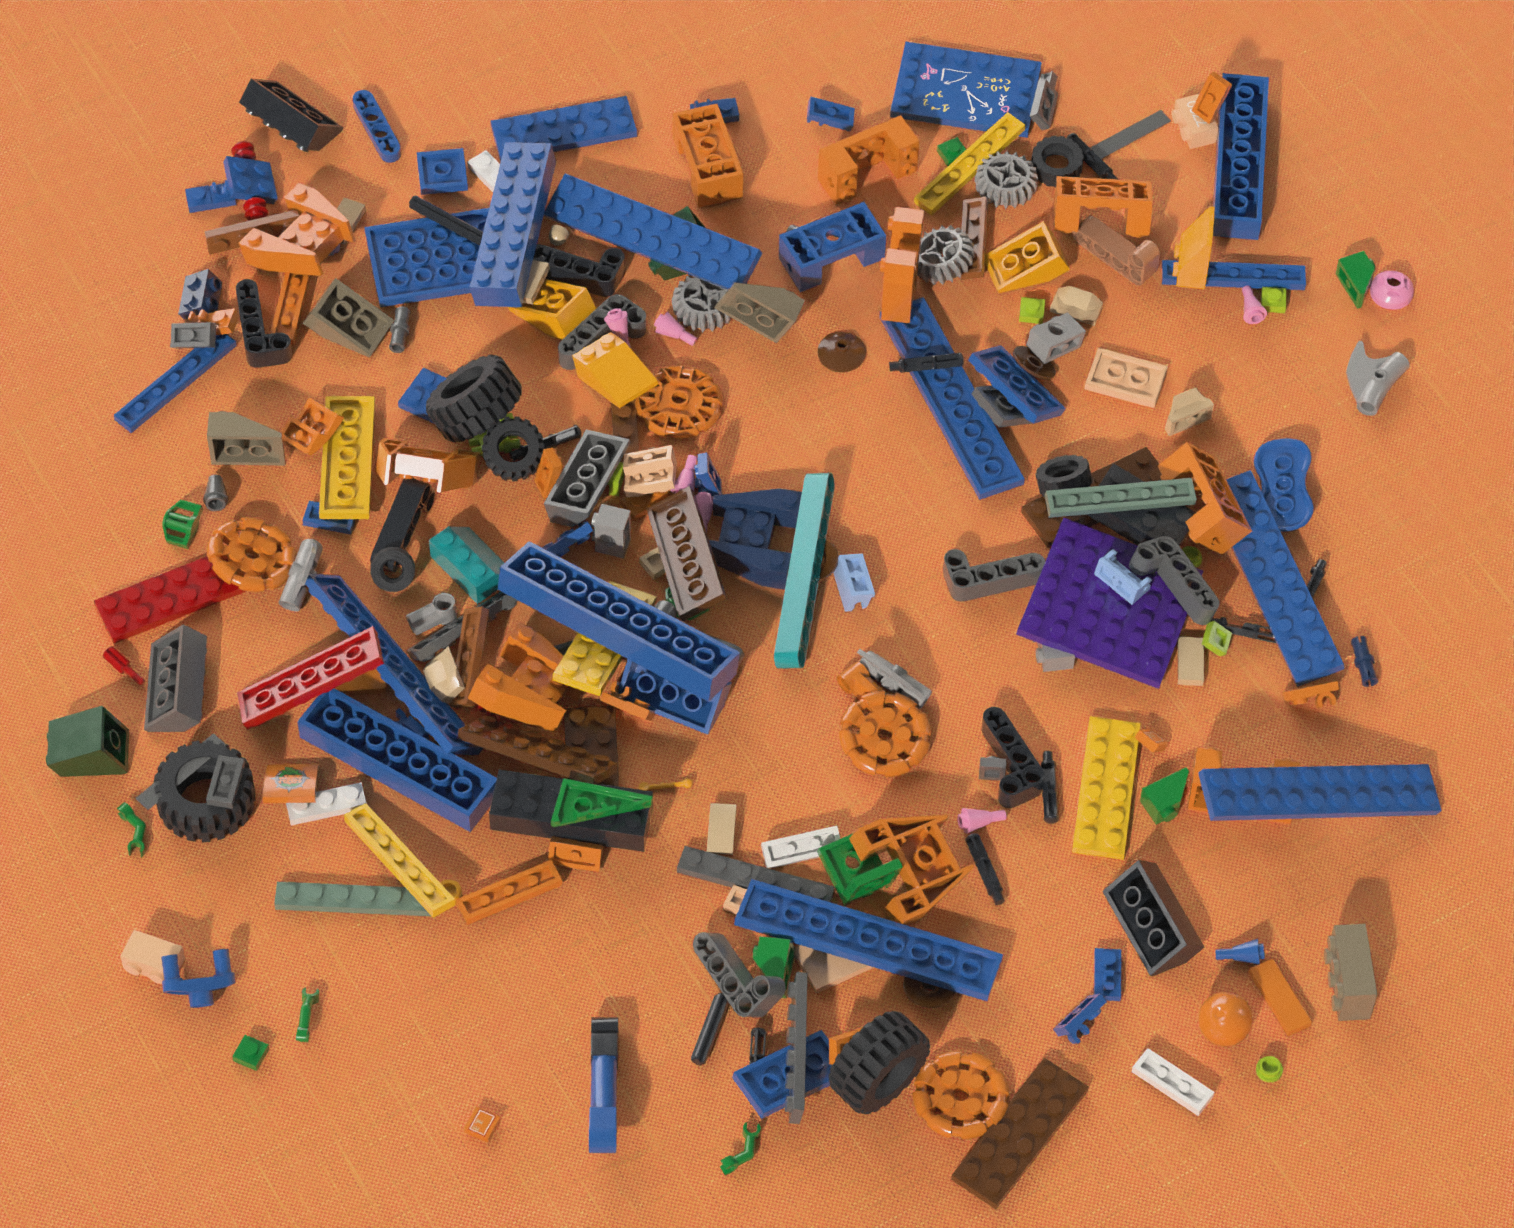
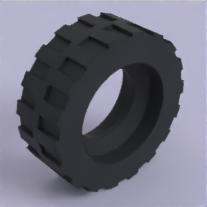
(1056, 146)
(1063, 473)

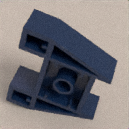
(749, 532)

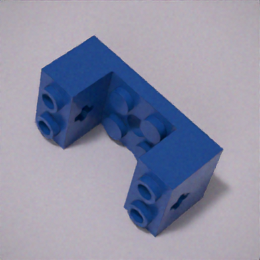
(808, 249)

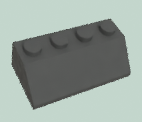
(584, 477)
(176, 681)

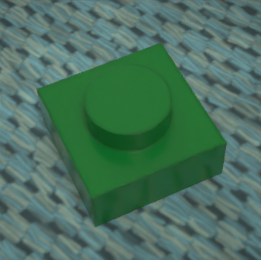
(950, 150)
(250, 1052)

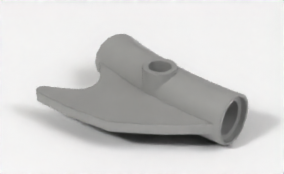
(1373, 378)
(305, 563)
(894, 678)

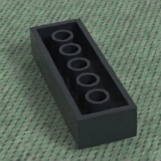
(527, 802)

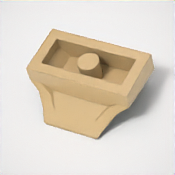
(1078, 303)
(1187, 411)
(443, 676)

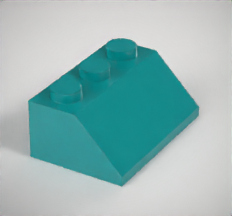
(467, 561)

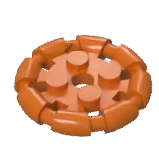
(686, 412)
(246, 571)
(889, 720)
(957, 1080)

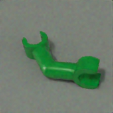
(127, 814)
(308, 1001)
(730, 1162)

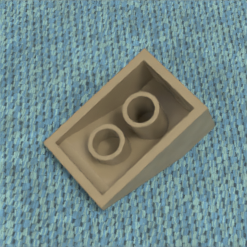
(761, 308)
(348, 319)
(242, 441)

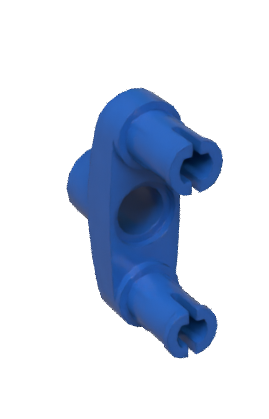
(198, 989)

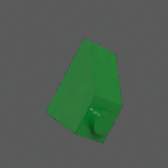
(1356, 276)
(1165, 796)
(775, 958)

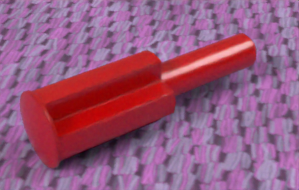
(121, 664)

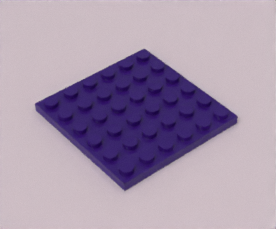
(1090, 619)

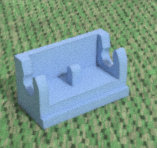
(1120, 578)
(853, 581)

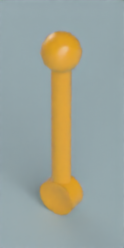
(687, 783)

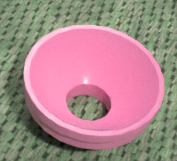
(1391, 296)

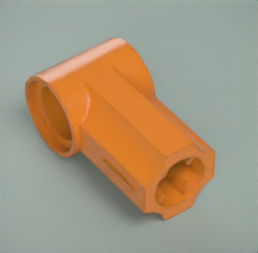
(857, 681)

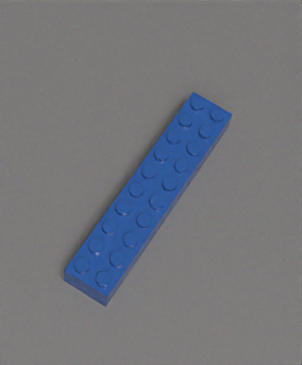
(618, 621)

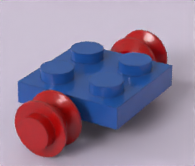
(250, 180)

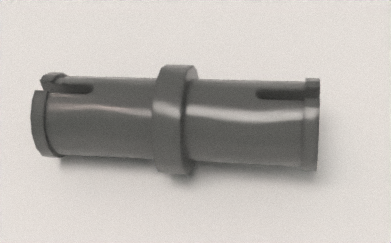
(399, 329)

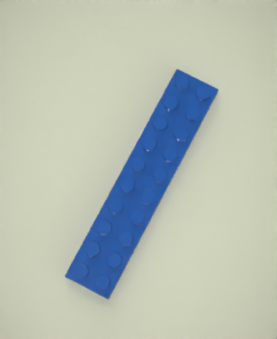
(652, 233)
(956, 411)
(1281, 589)
(398, 669)
(1319, 792)
(869, 940)

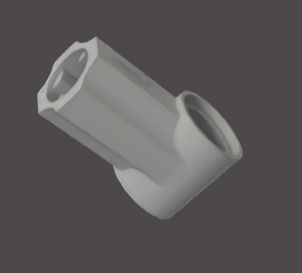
(432, 614)

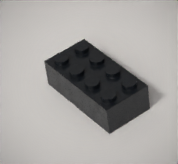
(1143, 523)

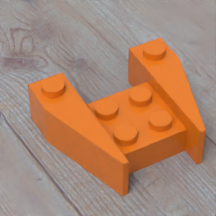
(305, 241)
(901, 264)
(448, 469)
(530, 692)
(926, 860)

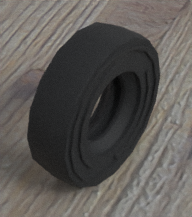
(392, 554)

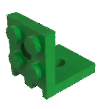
(859, 881)

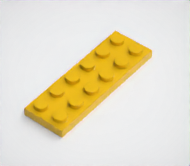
(348, 460)
(590, 664)
(1106, 788)

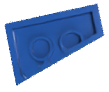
(568, 538)

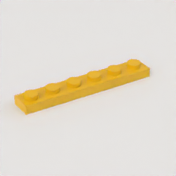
(966, 165)
(399, 860)

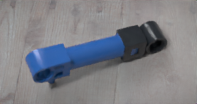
(603, 1085)

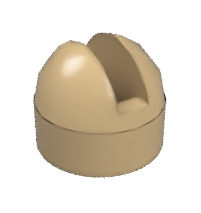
(558, 235)

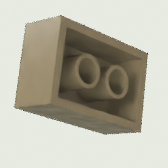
(1350, 972)

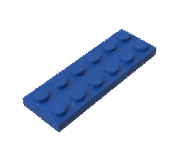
(568, 126)

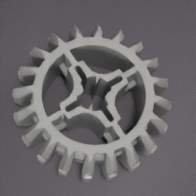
(1006, 179)
(956, 251)
(695, 303)

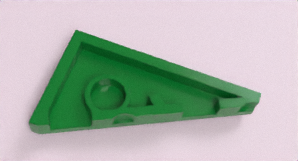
(587, 801)

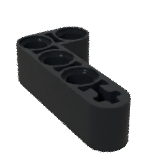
(597, 277)
(260, 348)
(403, 517)
(1014, 751)

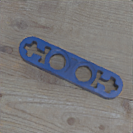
(378, 125)

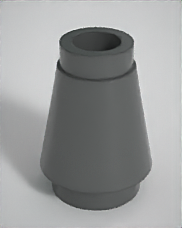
(215, 494)

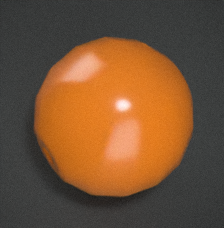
(1225, 1019)

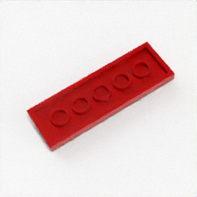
(163, 599)
(310, 678)

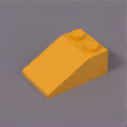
(1194, 252)
(1026, 260)
(557, 308)
(613, 370)

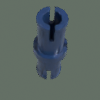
(1364, 661)

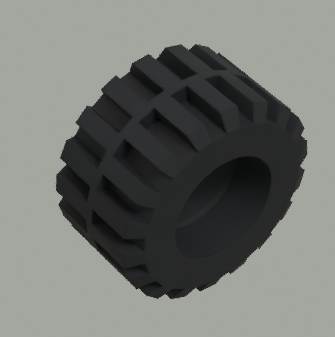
(507, 428)

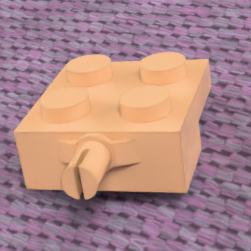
(649, 471)

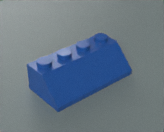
(671, 700)

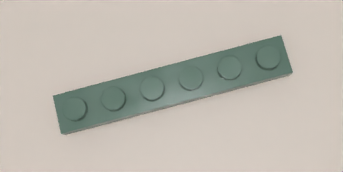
(1120, 497)
(347, 899)

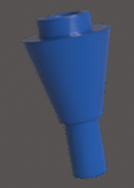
(1245, 952)

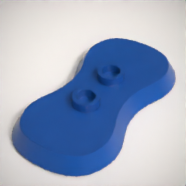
(1283, 472)

